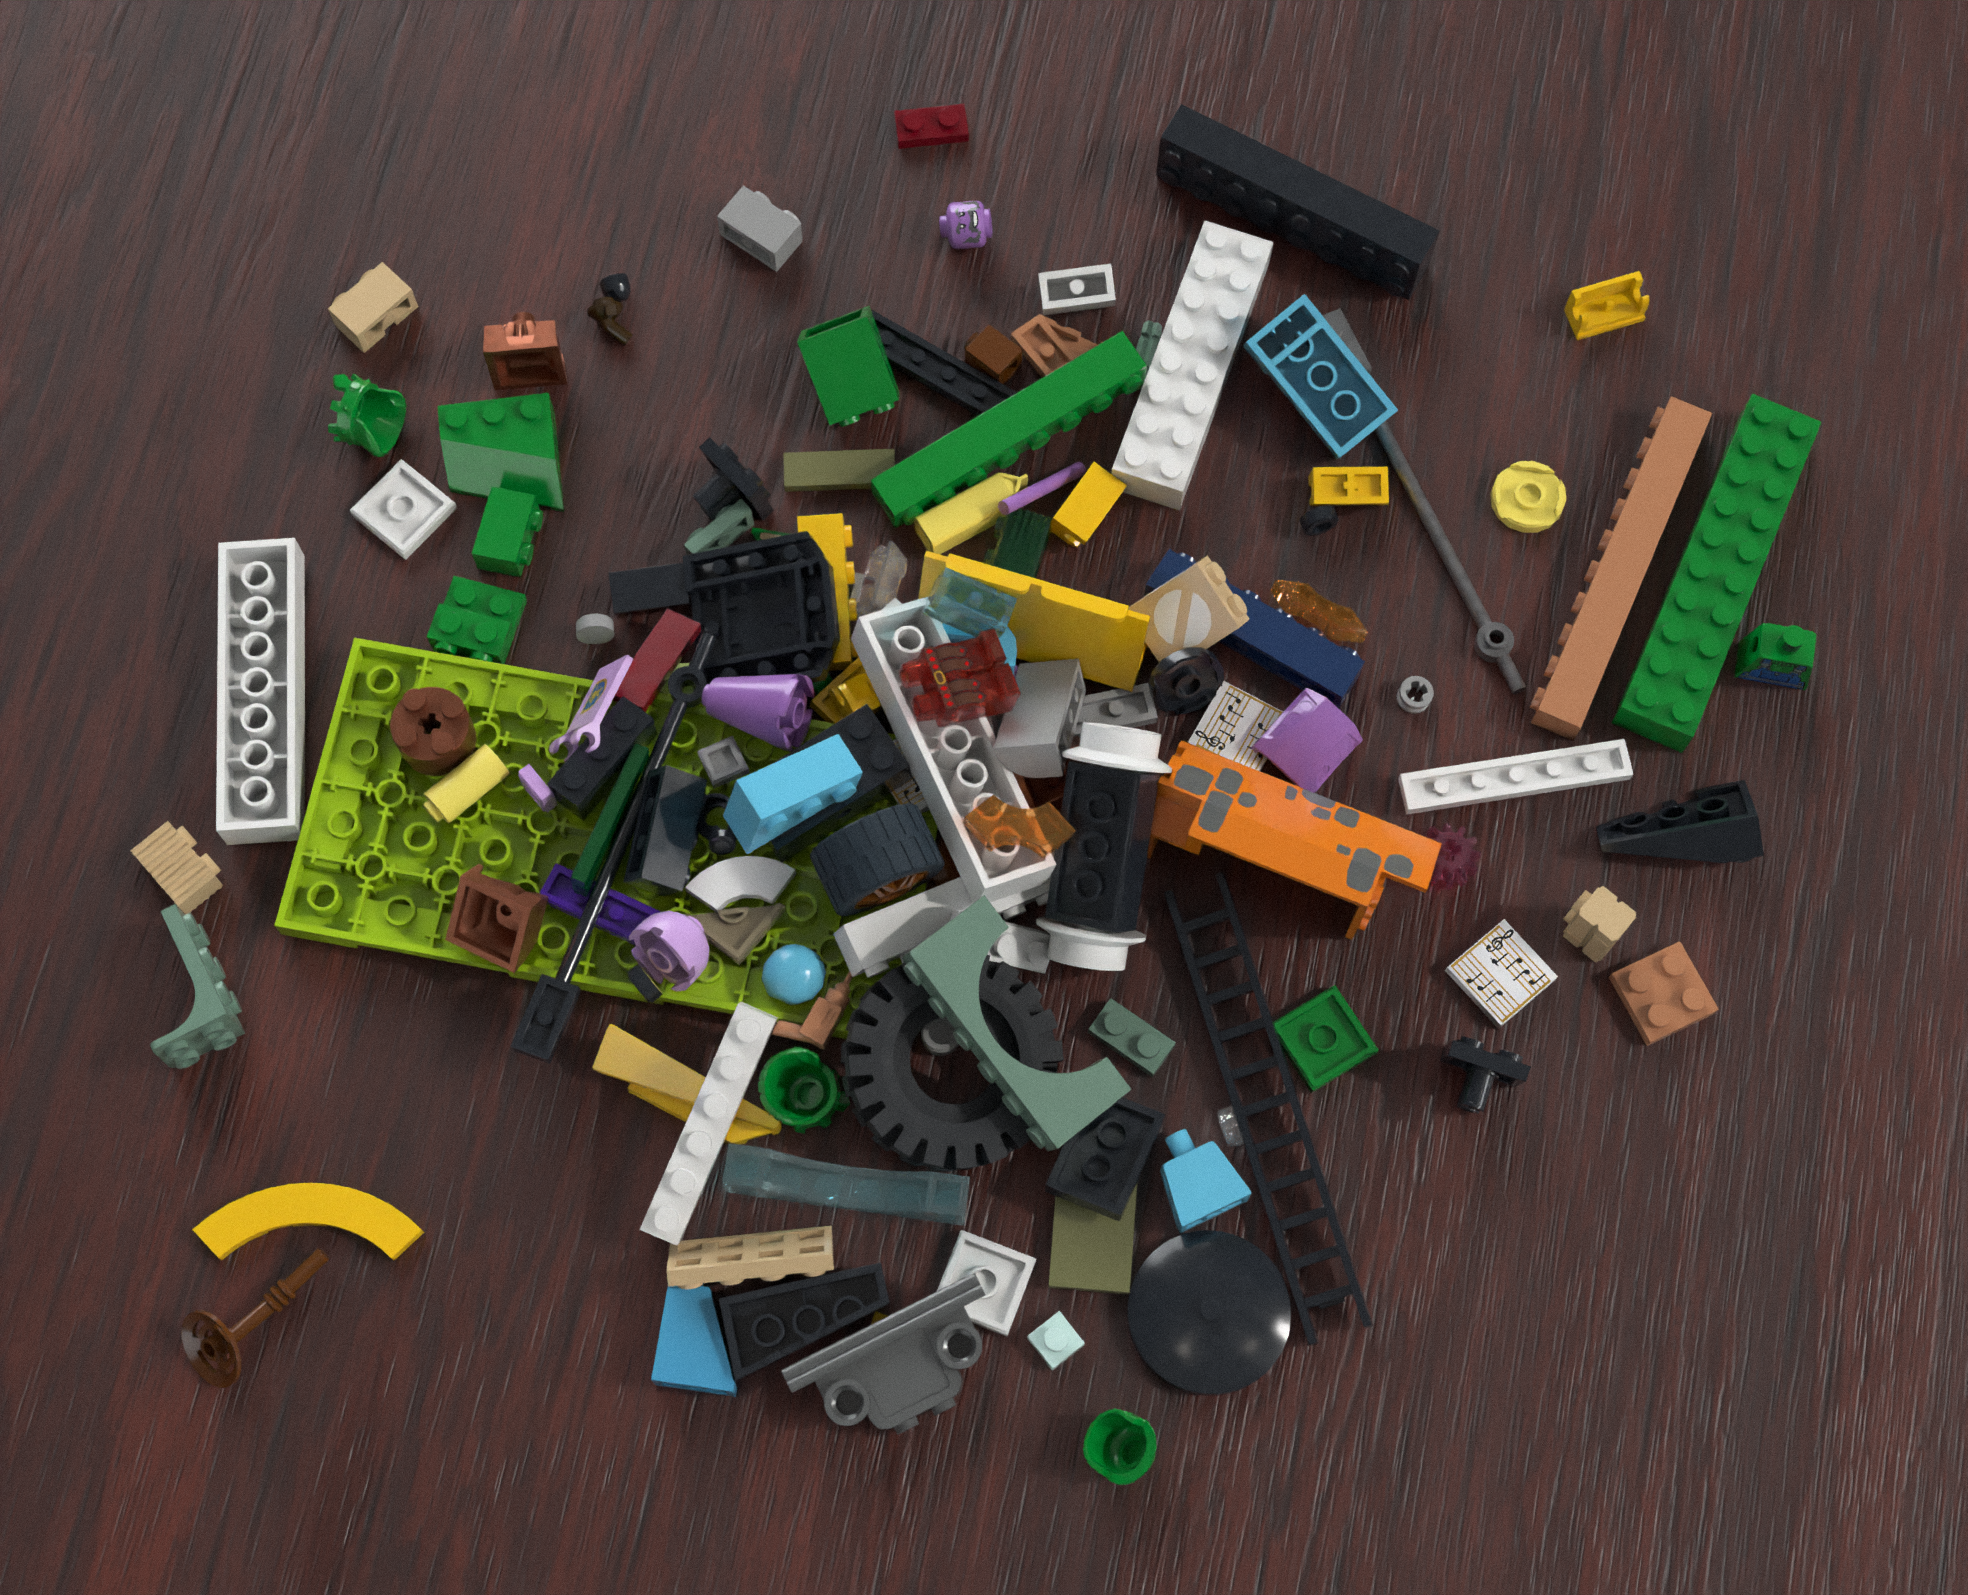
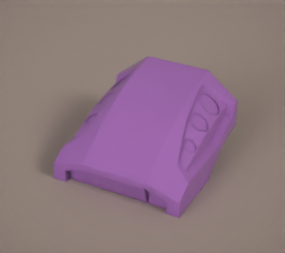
(1309, 740)

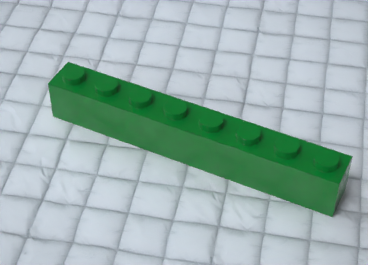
(1009, 430)

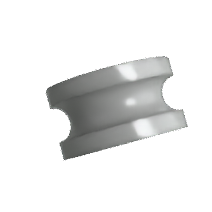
(1409, 705)

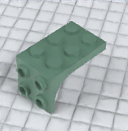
(213, 1016)

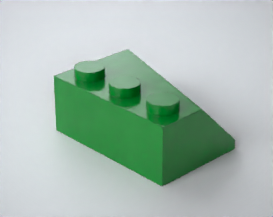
(502, 446)

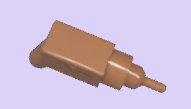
(822, 1018)

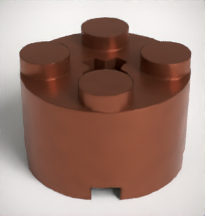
(450, 727)

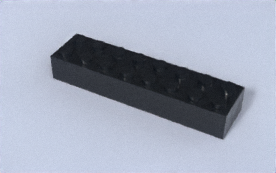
(1295, 202)

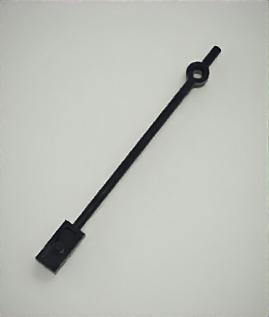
(556, 997)

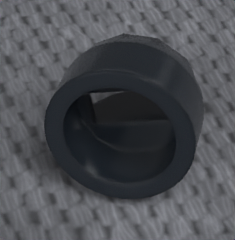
(616, 286)

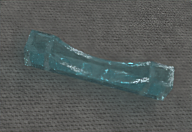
(808, 1181)

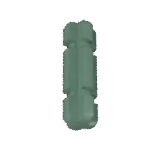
(1148, 343)

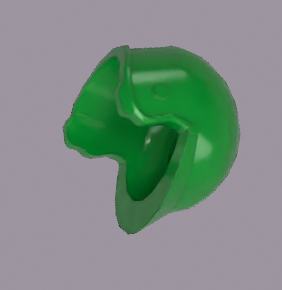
(1120, 1446)

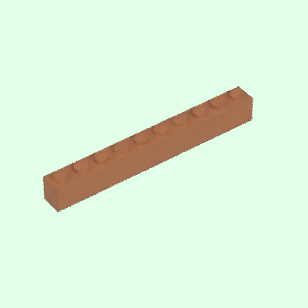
(1621, 568)

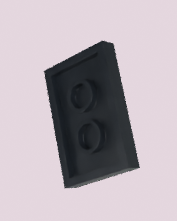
(1106, 1158)

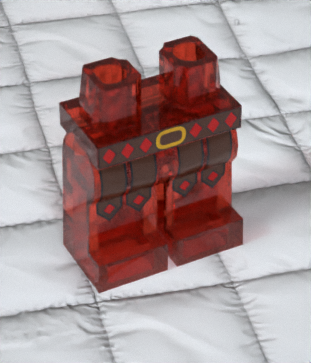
(961, 680)

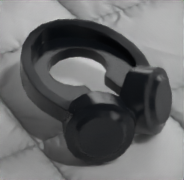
(720, 841)

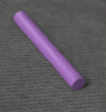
(1041, 488)

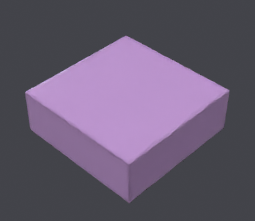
(537, 788)

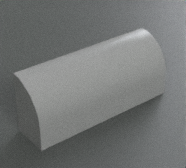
(1042, 718)

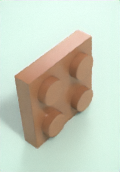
(1663, 993)

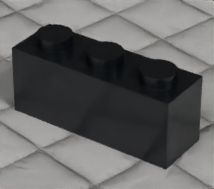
(590, 776)
(665, 831)

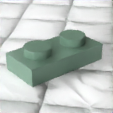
(724, 530)
(1131, 1037)

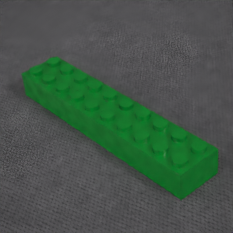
(1716, 574)

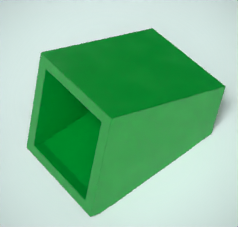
(849, 367)

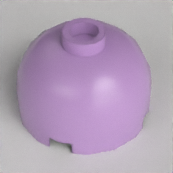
(671, 948)

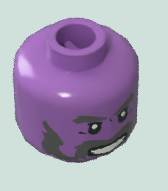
(966, 224)

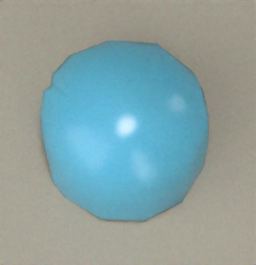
(793, 974)

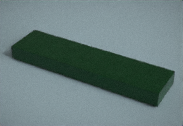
(609, 821)

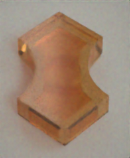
(1335, 620)
(1036, 828)

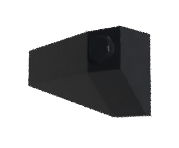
(1711, 827)

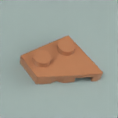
(1049, 344)

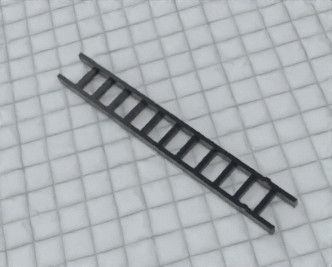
(1331, 1297)

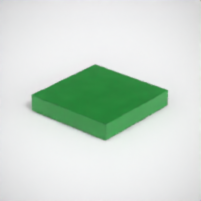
(1324, 1039)

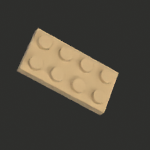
(750, 1256)

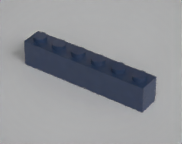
(1279, 642)

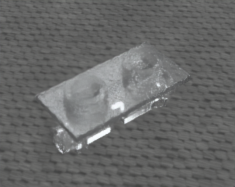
(887, 569)

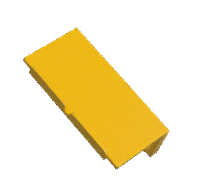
(1059, 621)

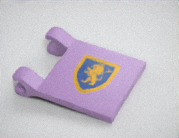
(594, 707)

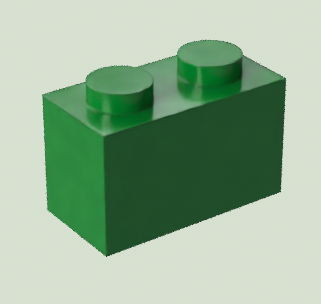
(507, 532)

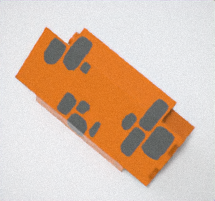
(1286, 830)

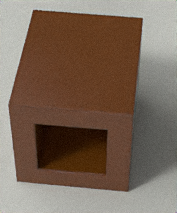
(993, 354)

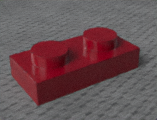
(931, 126)

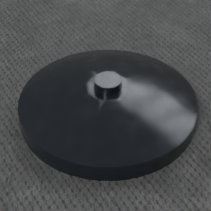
(1208, 1313)

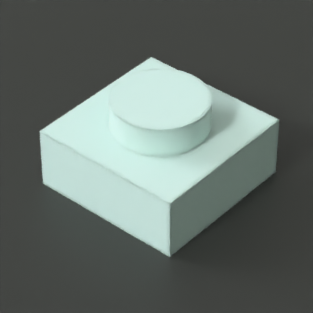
(1055, 1340)

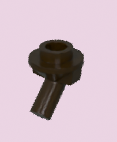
(605, 313)

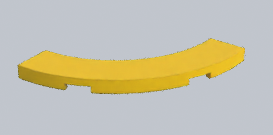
(308, 1205)

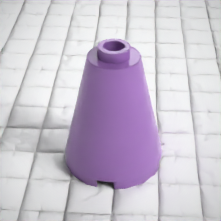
(763, 706)

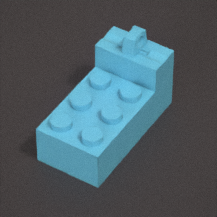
(1320, 376)

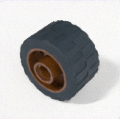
(876, 859)

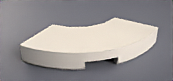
(740, 879)

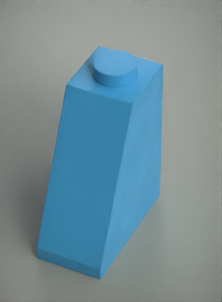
(692, 1344)

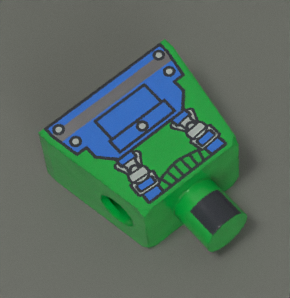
(1776, 656)

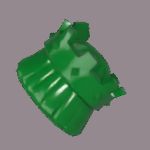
(367, 415)
(800, 1089)

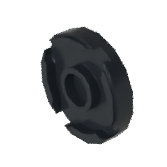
(1186, 680)

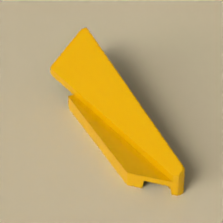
(671, 1084)

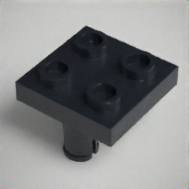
(730, 483)
(1482, 1070)

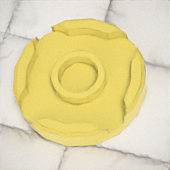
(1528, 497)

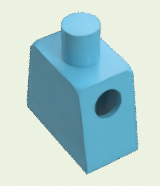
(1199, 1181)

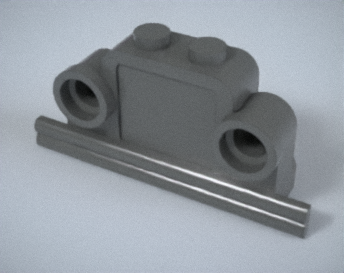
(898, 1362)

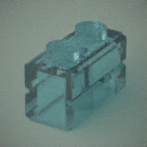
(968, 604)

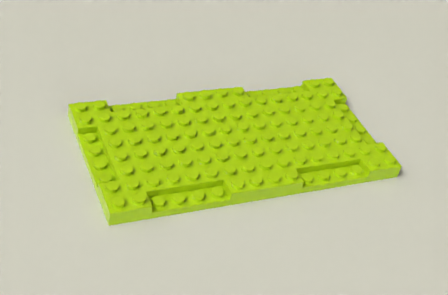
(388, 874)

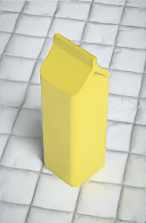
(966, 512)

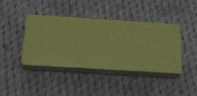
(835, 469)

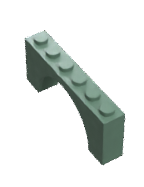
(950, 971)

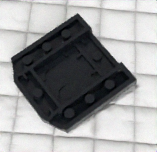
(766, 607)

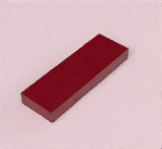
(657, 659)

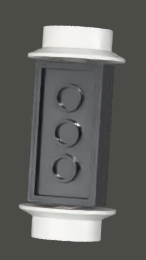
(1103, 864)

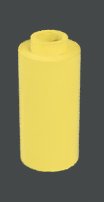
(464, 785)

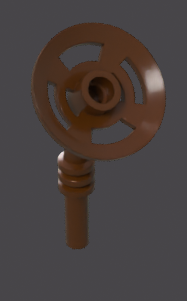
(225, 1340)

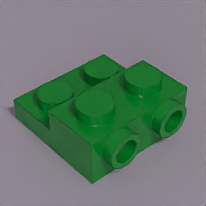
(476, 621)

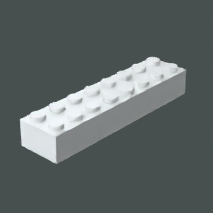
(1191, 364)
(260, 691)
(951, 762)

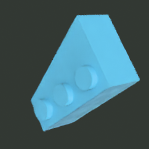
(790, 792)

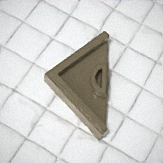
(739, 929)

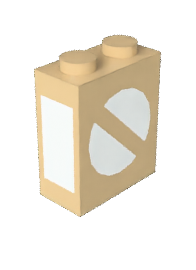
(1191, 610)

